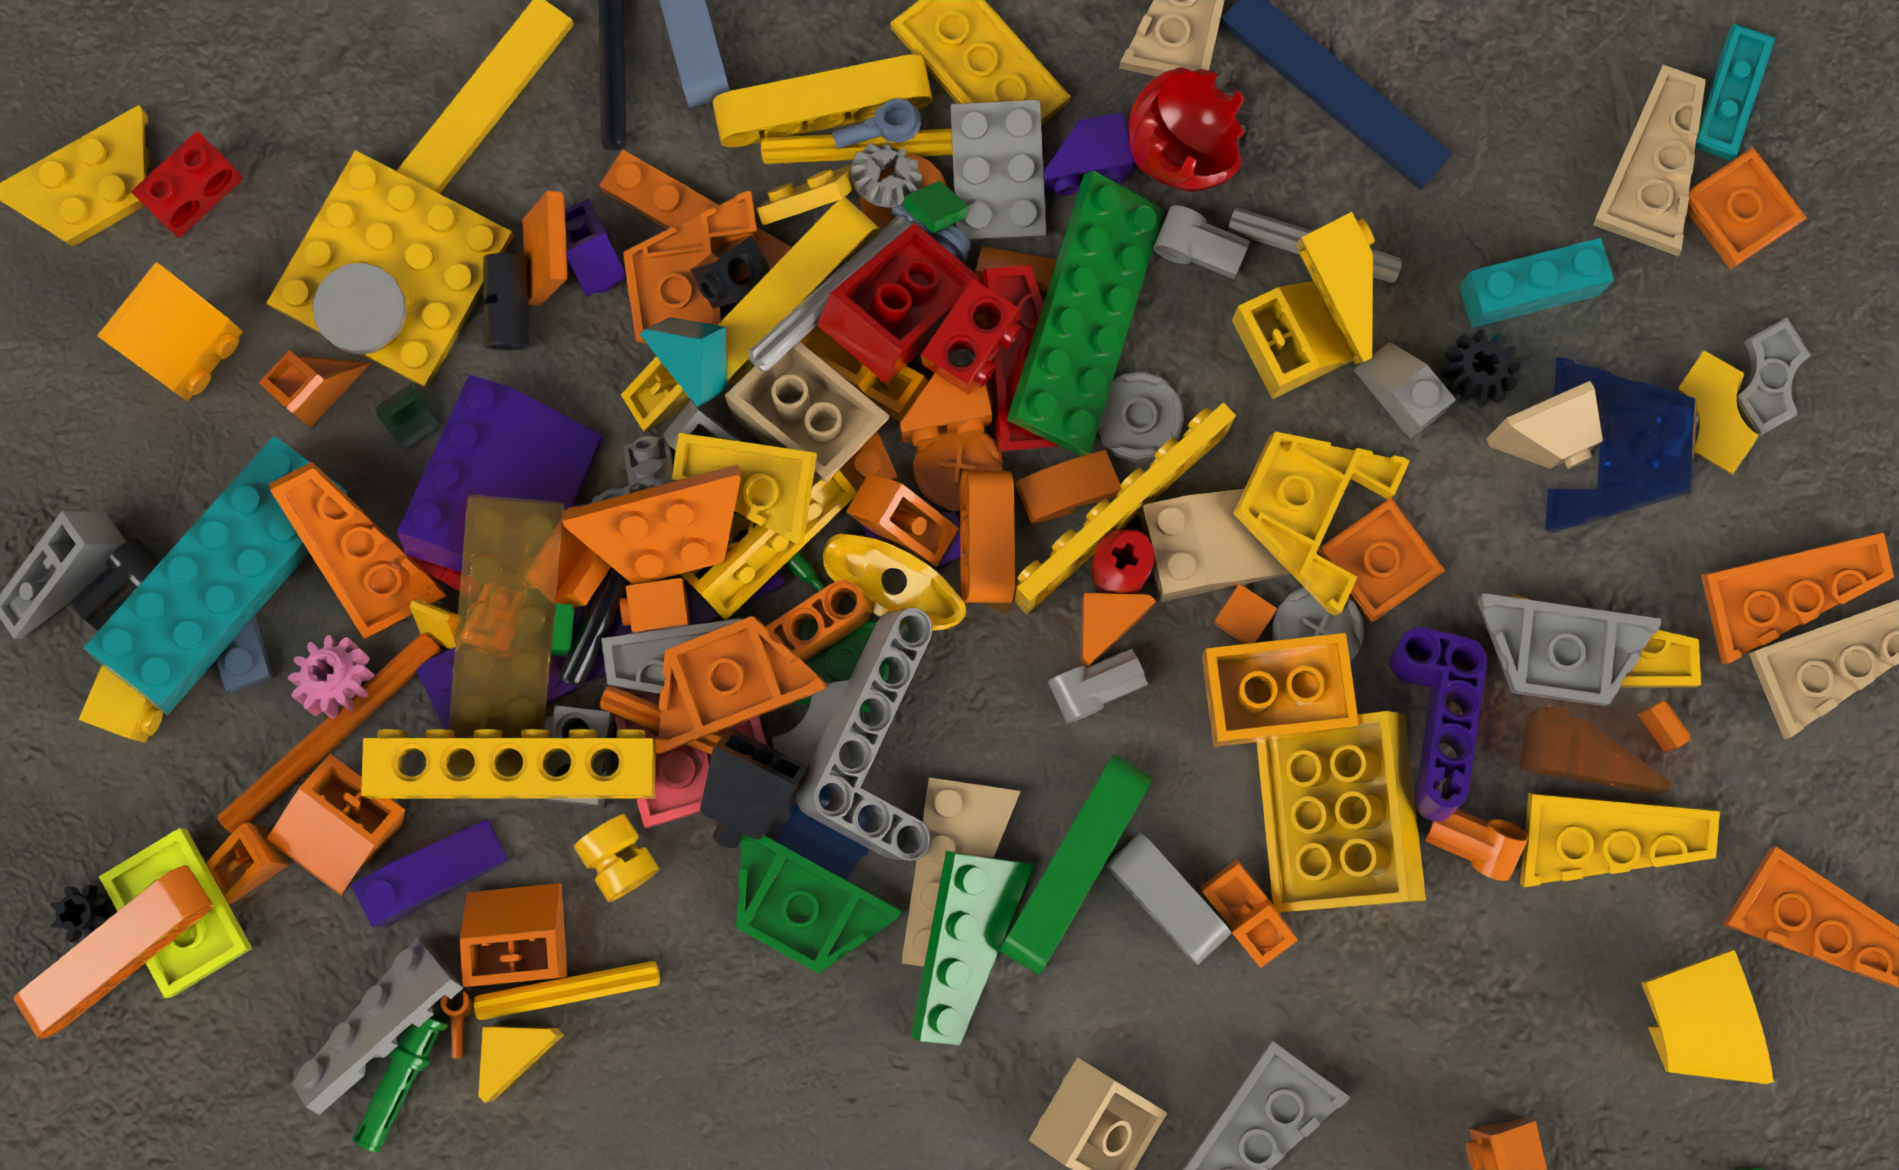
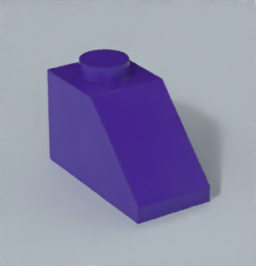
(590, 250)

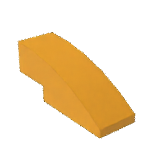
(892, 397)

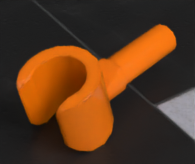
(457, 1022)

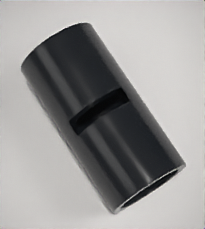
(506, 301)

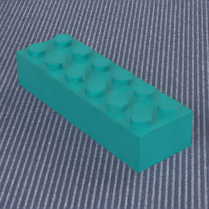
(205, 586)

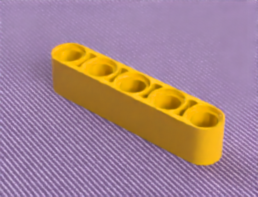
(819, 100)
(799, 273)

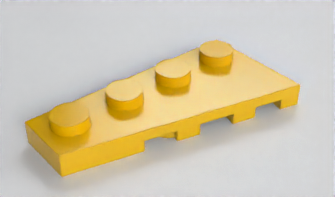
(1602, 836)

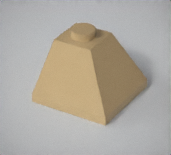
(1553, 430)

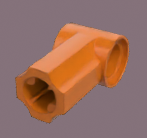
(1489, 845)

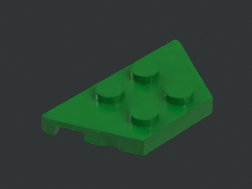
(803, 906)

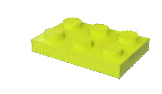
(208, 942)

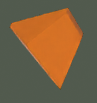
(310, 384)

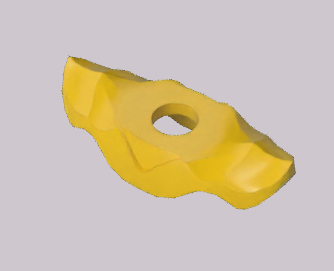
(866, 559)

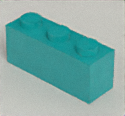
(1536, 283)

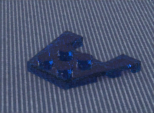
(1642, 453)

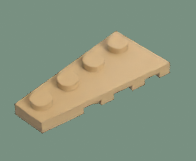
(1655, 172)
(1826, 665)
(959, 820)

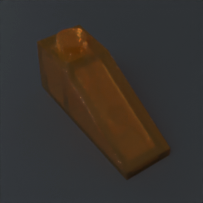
(1580, 752)

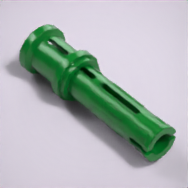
(406, 1061)

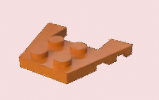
(660, 267)

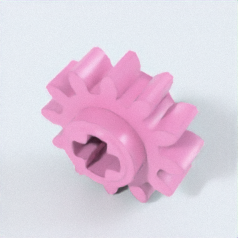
(330, 676)

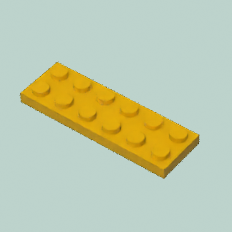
(1138, 489)

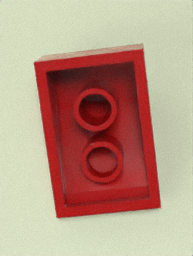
(895, 302)

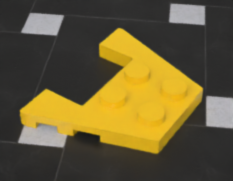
(1295, 499)

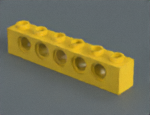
(386, 778)

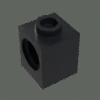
(745, 266)

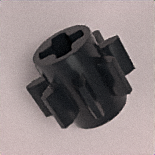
(71, 906)

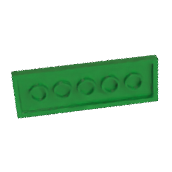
(1086, 314)

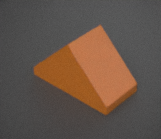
(1108, 619)
(245, 861)

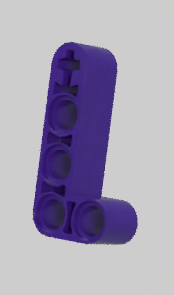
(1442, 725)

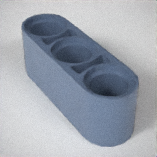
(695, 50)

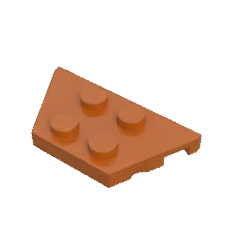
(661, 527)
(727, 681)

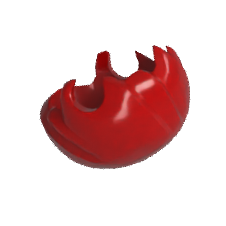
(1186, 130)

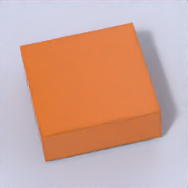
(1245, 615)
(1664, 726)

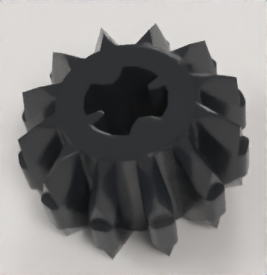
(1482, 384)

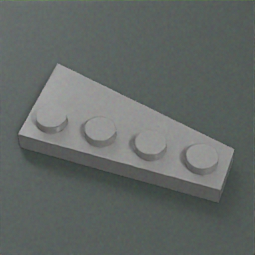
(371, 1030)

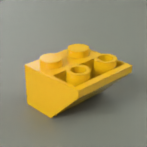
(1290, 337)

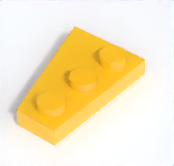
(772, 479)

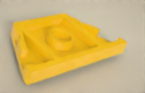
(85, 182)

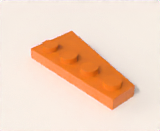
(353, 552)
(1773, 595)
(1815, 918)

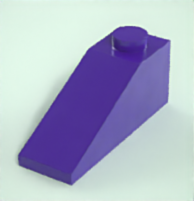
(429, 874)

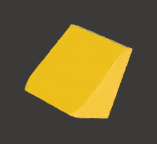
(435, 622)

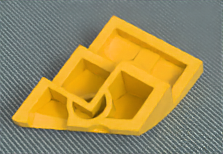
(1708, 1021)

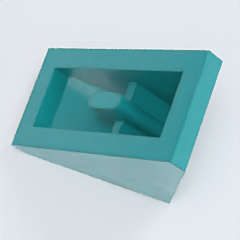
(692, 355)

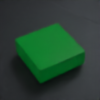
(936, 206)
(562, 629)

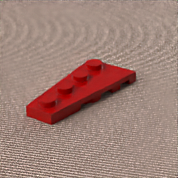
(1020, 288)

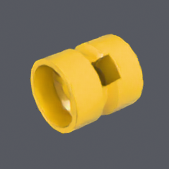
(616, 857)

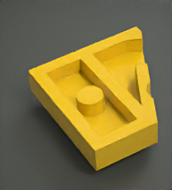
(816, 192)

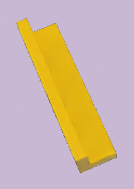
(763, 551)

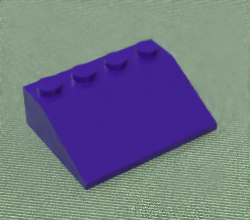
(498, 448)

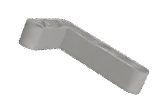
(864, 741)

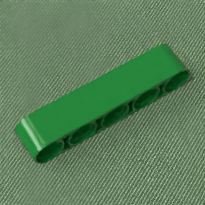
(1076, 864)

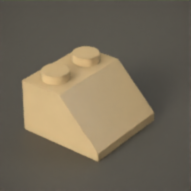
(1096, 1122)

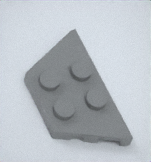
(1564, 648)

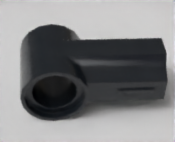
(125, 572)

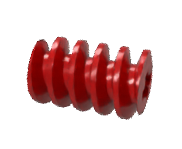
(1128, 546)

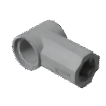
(1189, 238)
(1086, 690)

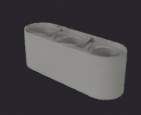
(1168, 898)

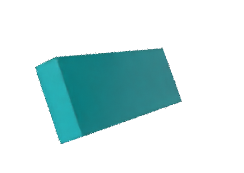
(1733, 91)

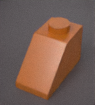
(902, 518)

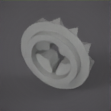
(893, 189)

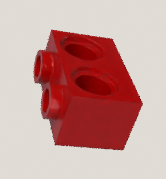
(187, 184)
(961, 332)

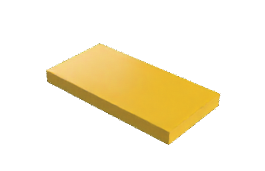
(977, 55)

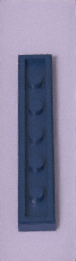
(1337, 90)

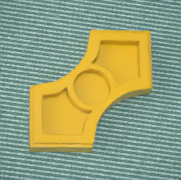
(1722, 432)

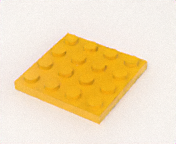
(415, 237)

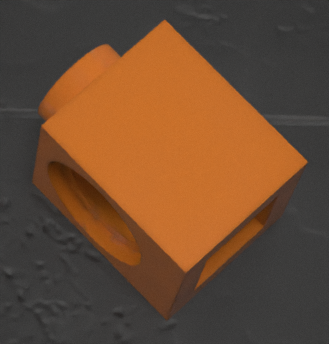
(656, 606)

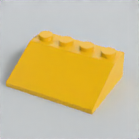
(1342, 817)

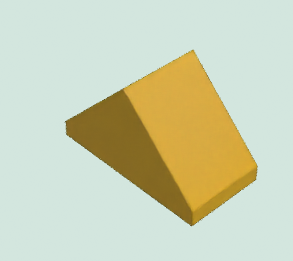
(654, 396)
(509, 1053)

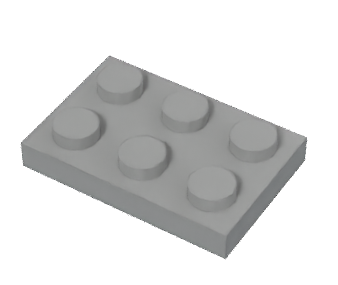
(999, 169)

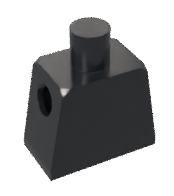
(747, 787)

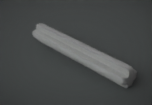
(1286, 235)

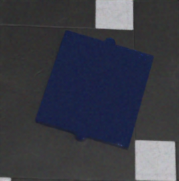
(822, 843)

